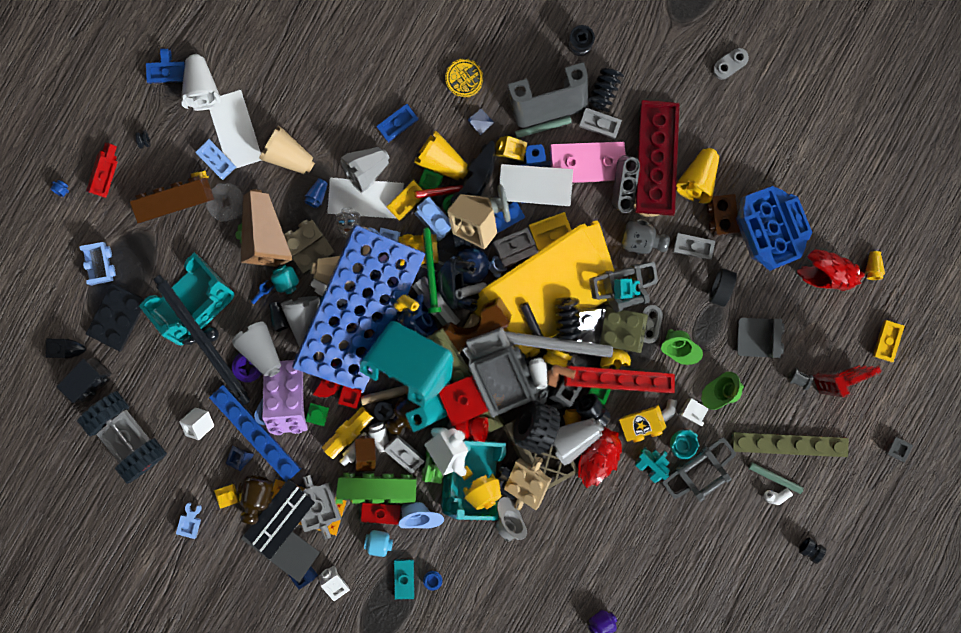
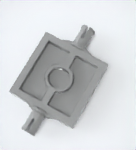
(323, 511)

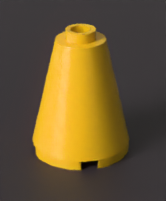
(441, 158)
(700, 177)

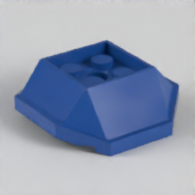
(773, 227)

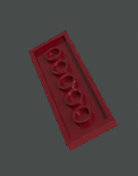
(657, 157)

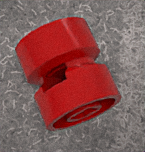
(474, 428)

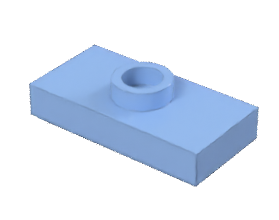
(215, 159)

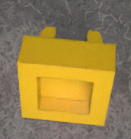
(226, 496)

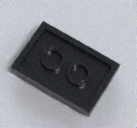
(116, 317)

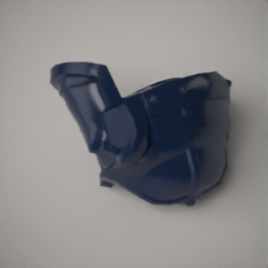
(418, 320)

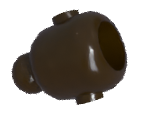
(400, 420)
(255, 496)

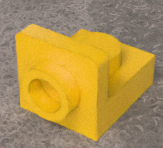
(511, 148)

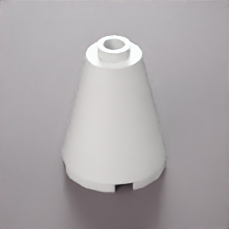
(198, 85)

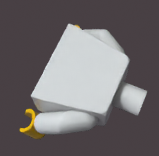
(449, 451)

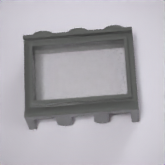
(503, 380)

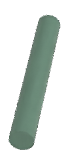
(542, 127)
(776, 478)

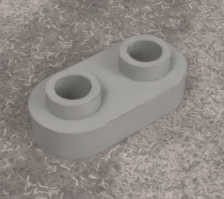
(731, 63)
(653, 324)

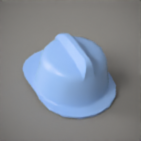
(418, 516)

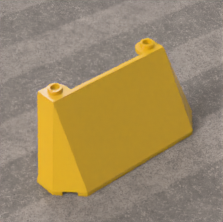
(552, 273)

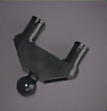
(451, 279)

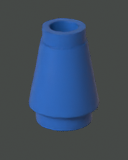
(315, 195)

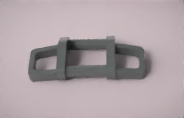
(635, 273)
(696, 460)

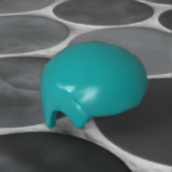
(684, 444)

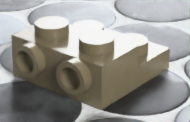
(307, 245)

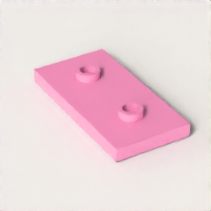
(588, 160)

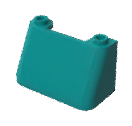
(200, 292)
(482, 461)

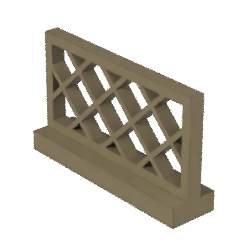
(527, 457)

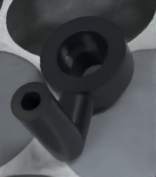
(504, 472)

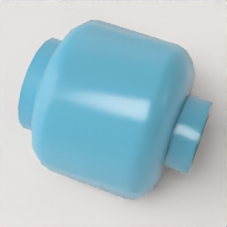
(378, 543)

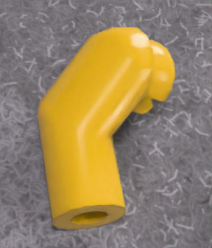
(404, 302)

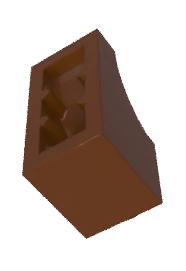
(365, 454)

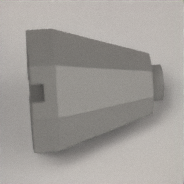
(364, 166)

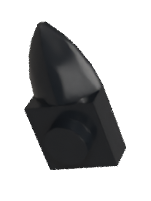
(63, 348)

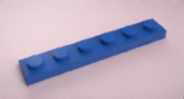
(255, 433)

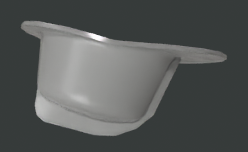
(510, 522)

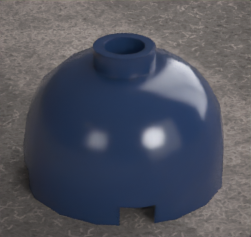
(482, 264)

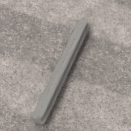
(559, 344)

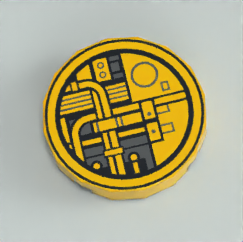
(464, 78)

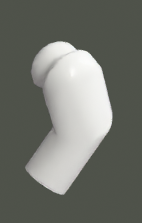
(777, 498)

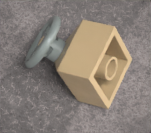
(474, 217)

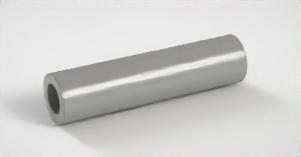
(470, 290)

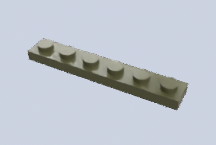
(461, 371)
(790, 444)

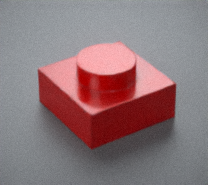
(350, 397)

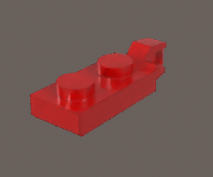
(103, 171)

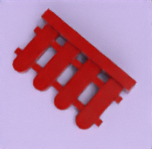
(837, 384)

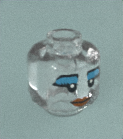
(346, 221)

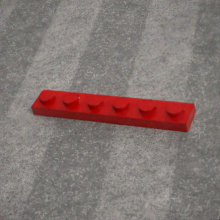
(621, 380)

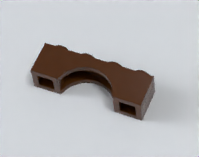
(493, 316)

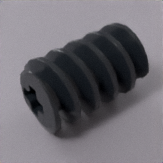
(604, 88)
(569, 317)

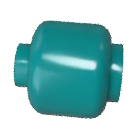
(284, 279)

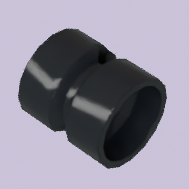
(581, 40)
(591, 407)

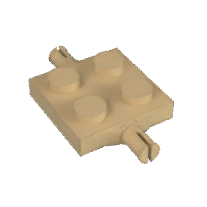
(528, 483)

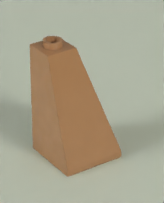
(261, 232)

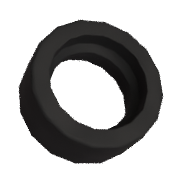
(722, 287)

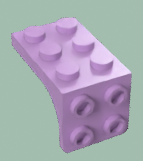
(284, 401)

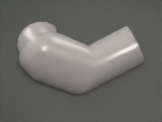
(670, 409)

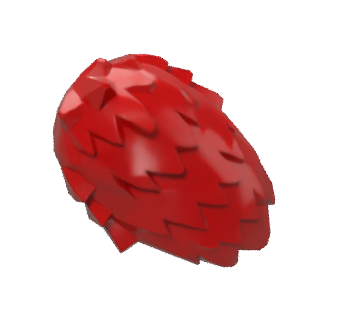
(831, 271)
(600, 458)

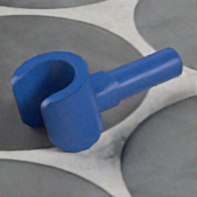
(263, 290)

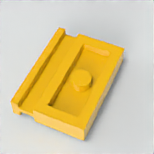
(549, 230)

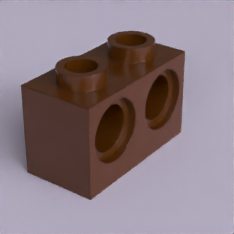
(728, 215)

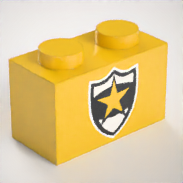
(642, 424)

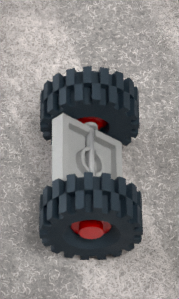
(122, 436)

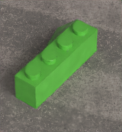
(376, 488)

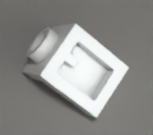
(333, 583)

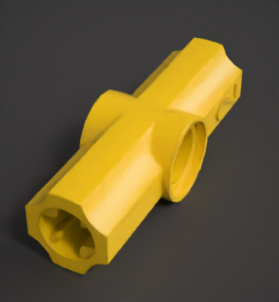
(347, 432)

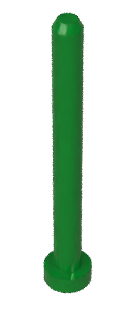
(430, 272)

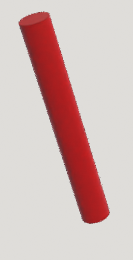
(437, 191)

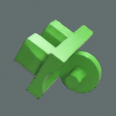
(430, 471)

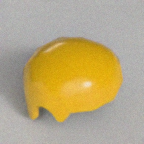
(618, 359)

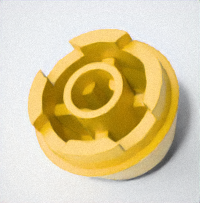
(483, 492)

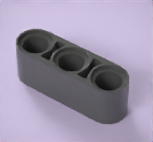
(621, 175)

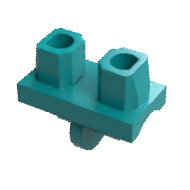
(656, 462)

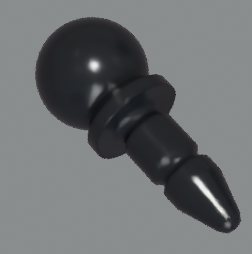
(211, 333)

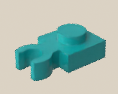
(625, 288)

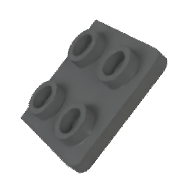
(760, 337)

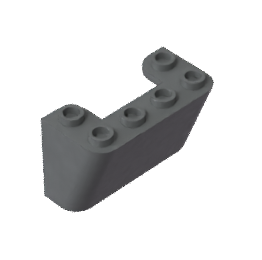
(553, 105)

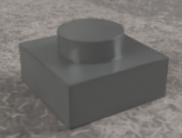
(899, 449)

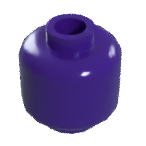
(603, 622)

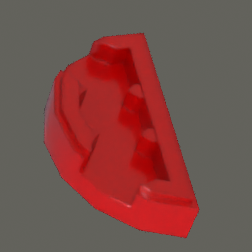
(327, 388)

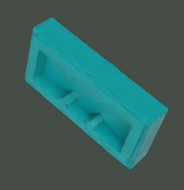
(404, 578)

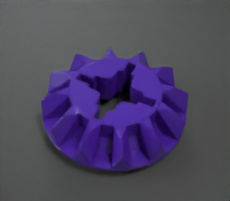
(241, 373)

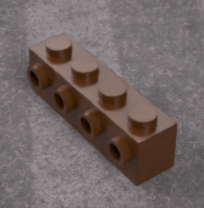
(171, 200)

